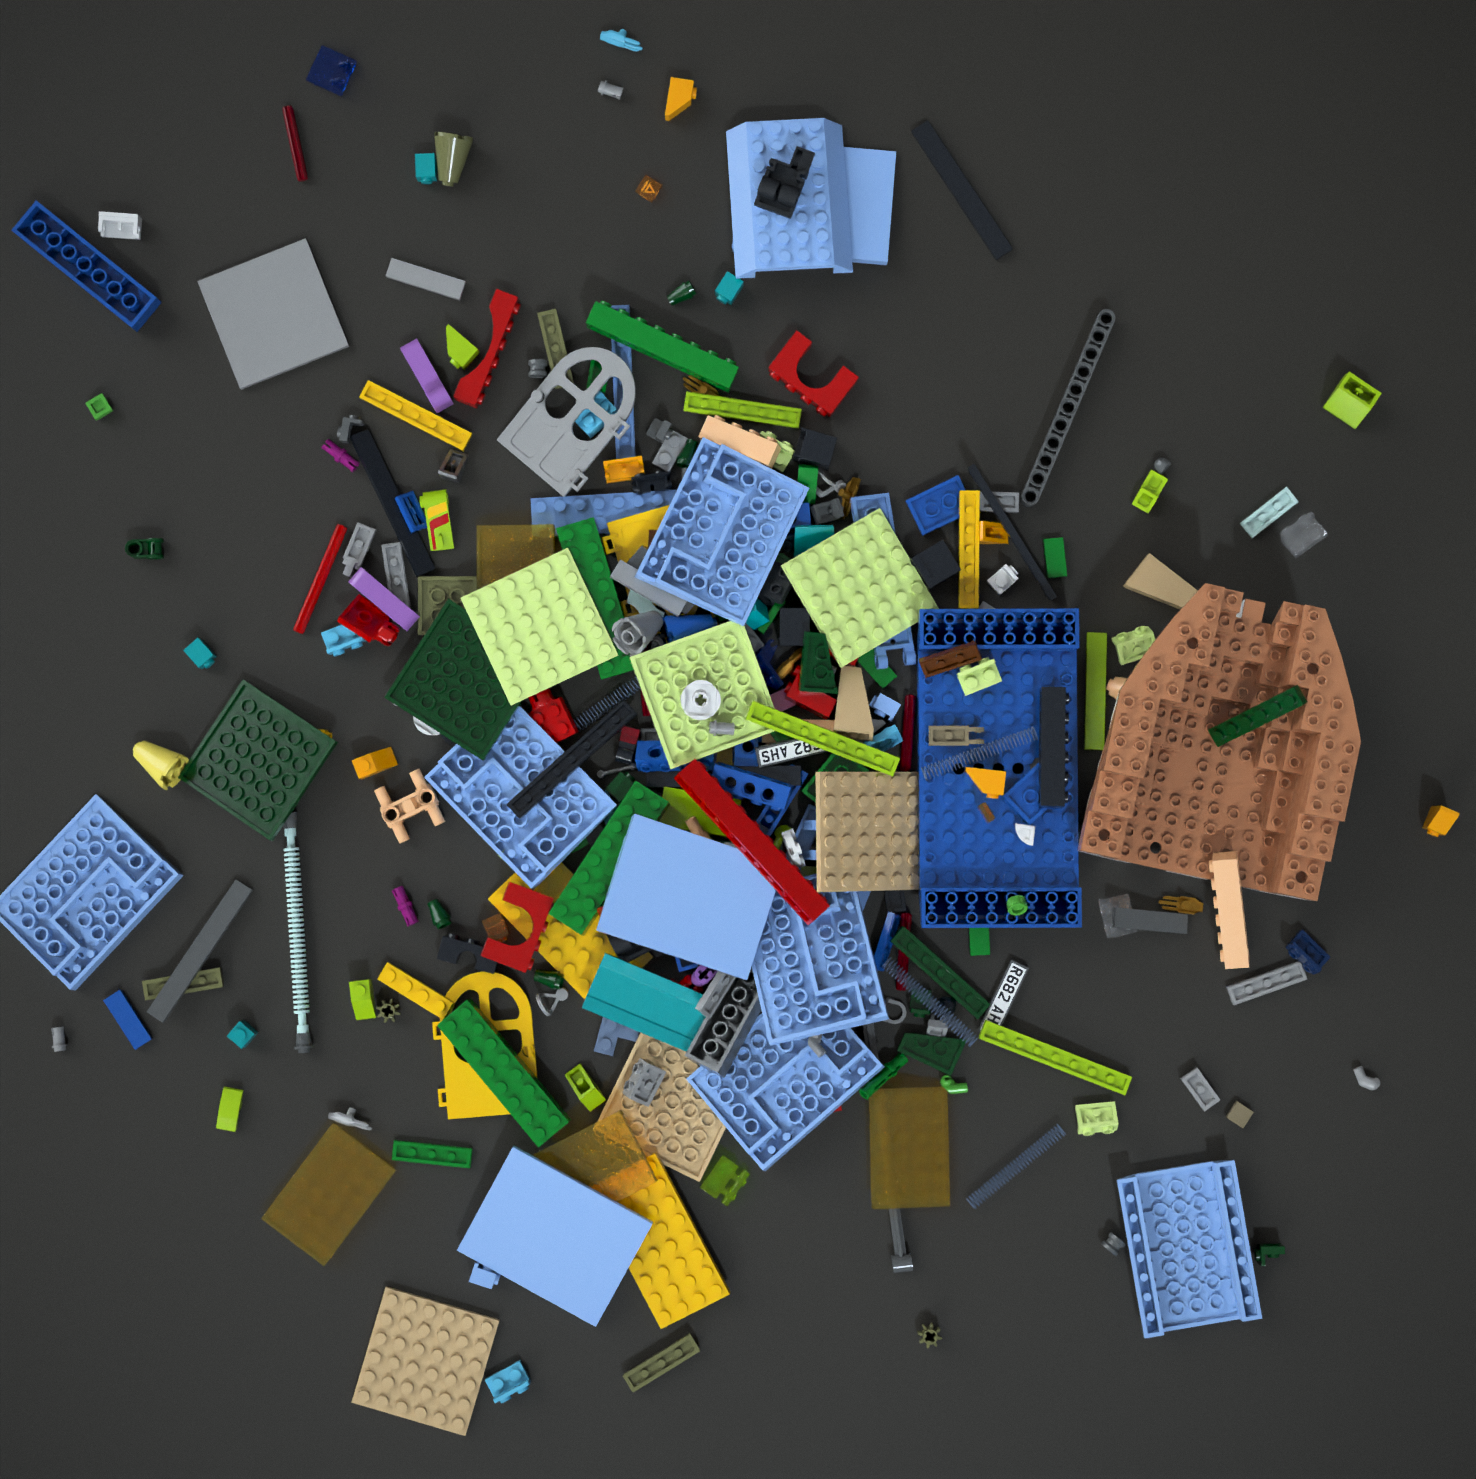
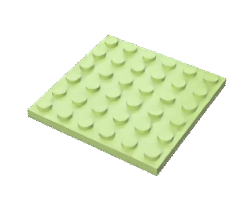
(859, 587)
(539, 626)
(714, 655)

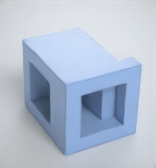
(884, 706)
(484, 1276)

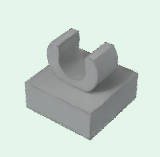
(936, 1027)

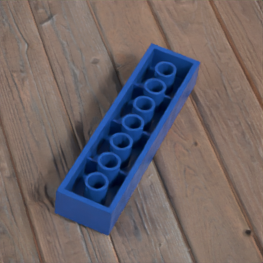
(86, 266)

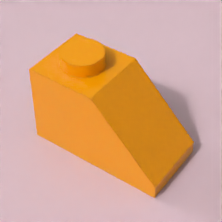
(679, 96)
(374, 762)
(988, 781)
(1439, 820)

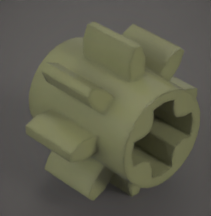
(384, 1014)
(928, 1341)

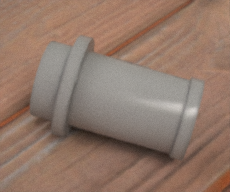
(610, 90)
(721, 728)
(58, 1039)

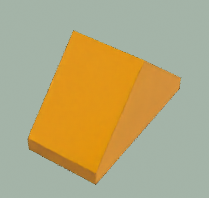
(992, 533)

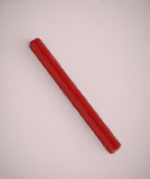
(320, 579)

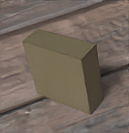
(1239, 1114)

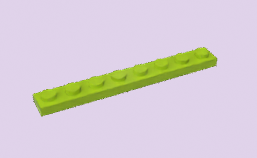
(822, 738)
(1055, 1057)

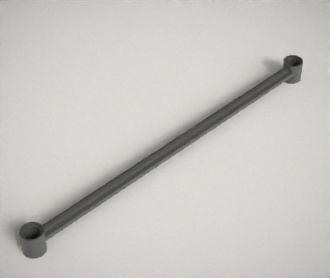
(901, 1260)

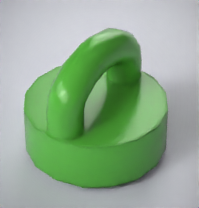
(1017, 905)

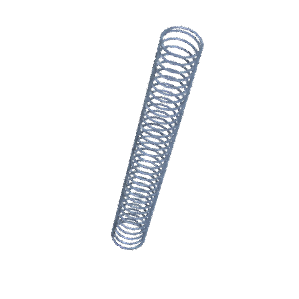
(610, 706)
(924, 773)
(931, 998)
(1018, 1169)

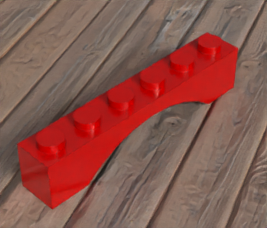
(472, 386)

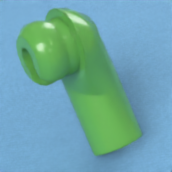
(951, 1086)

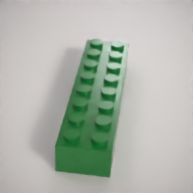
(662, 346)
(590, 557)
(592, 879)
(504, 1072)

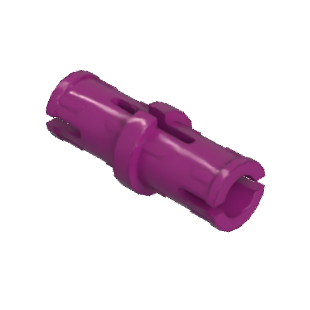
(340, 455)
(405, 906)

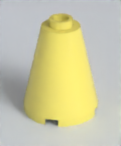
(160, 763)

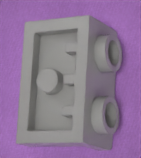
(643, 1082)

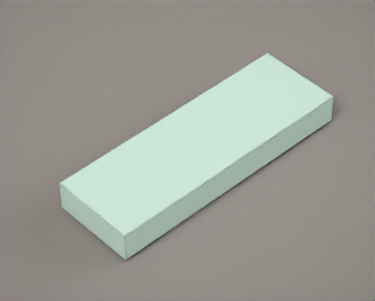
(1269, 512)

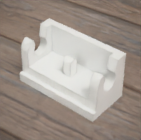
(120, 225)

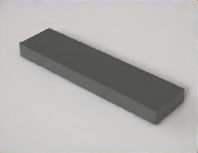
(1149, 920)

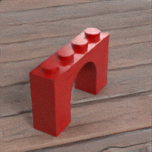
(825, 398)
(814, 702)
(520, 955)

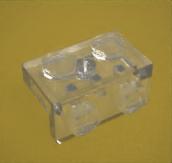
(1302, 534)
(1106, 909)

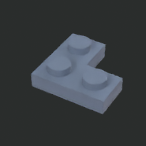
(608, 1036)

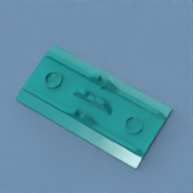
(645, 1002)

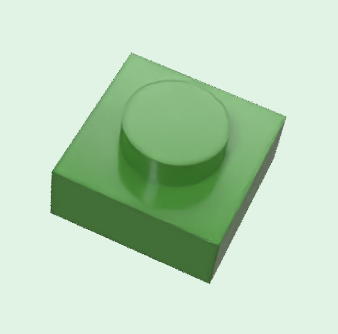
(99, 406)

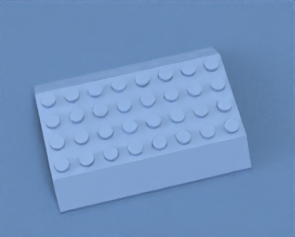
(820, 223)
(1188, 1246)

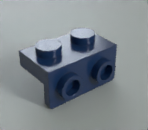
(1307, 952)

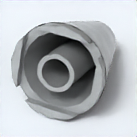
(636, 631)

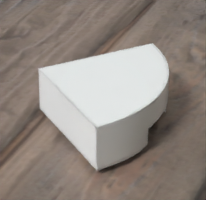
(1025, 833)

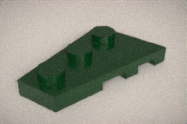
(816, 667)
(933, 1051)

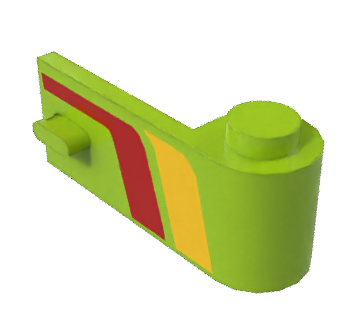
(437, 519)

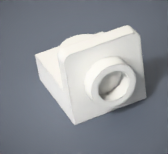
(1003, 579)

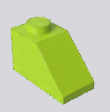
(459, 349)
(362, 999)
(585, 1087)

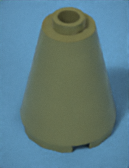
(451, 156)

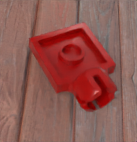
(369, 621)
(552, 715)

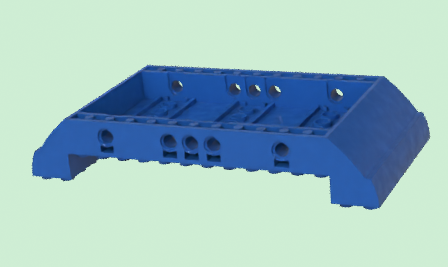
(964, 862)

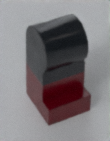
(627, 745)

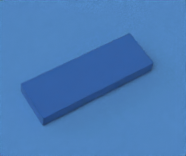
(884, 945)
(128, 1019)

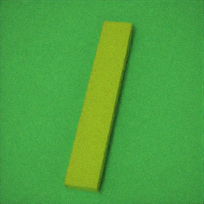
(742, 410)
(1095, 691)

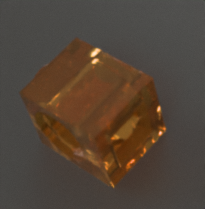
(496, 928)

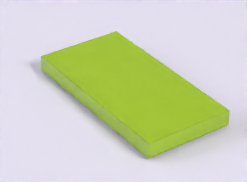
(684, 807)

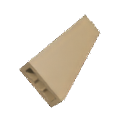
(1160, 583)
(852, 707)

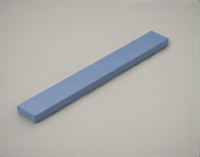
(626, 445)

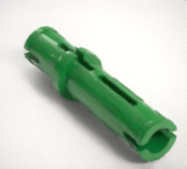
(890, 1070)

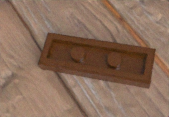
(950, 659)

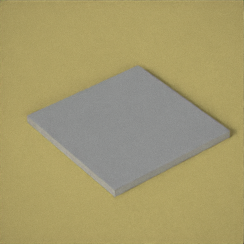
(273, 313)

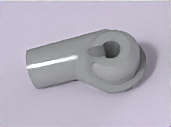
(815, 1044)
(1365, 1081)

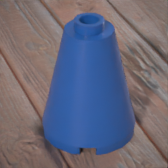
(686, 625)

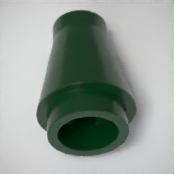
(682, 293)
(687, 453)
(438, 914)
(551, 979)

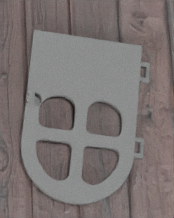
(549, 443)

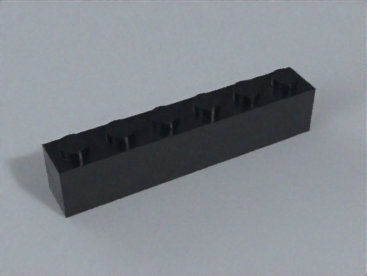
(1052, 747)

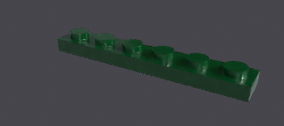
(1258, 715)
(939, 972)

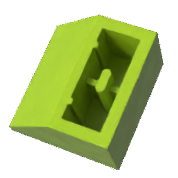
(1352, 400)

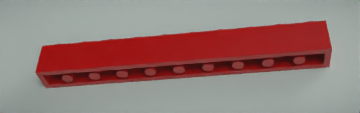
(752, 841)

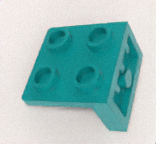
(810, 535)

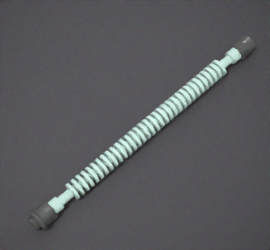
(303, 1037)

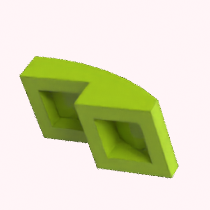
(1149, 491)
(229, 1109)

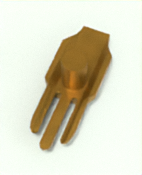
(703, 389)
(850, 491)
(788, 666)
(1183, 905)

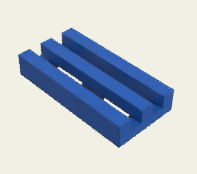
(409, 512)

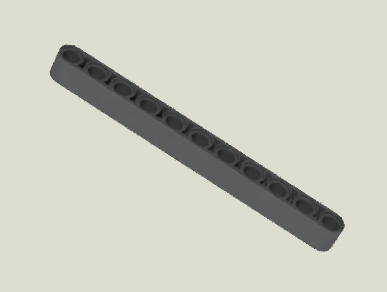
(1071, 399)

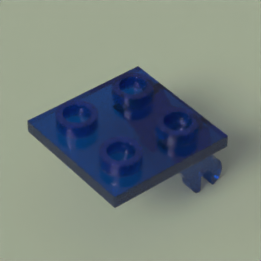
(331, 70)
(770, 676)

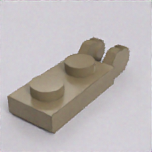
(952, 735)

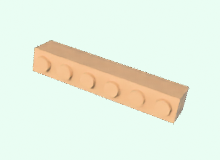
(1230, 909)

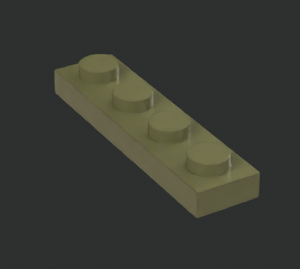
(553, 339)
(203, 981)
(661, 1362)

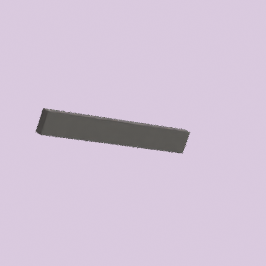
(199, 951)

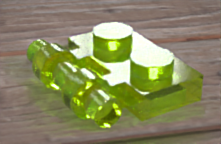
(719, 1177)

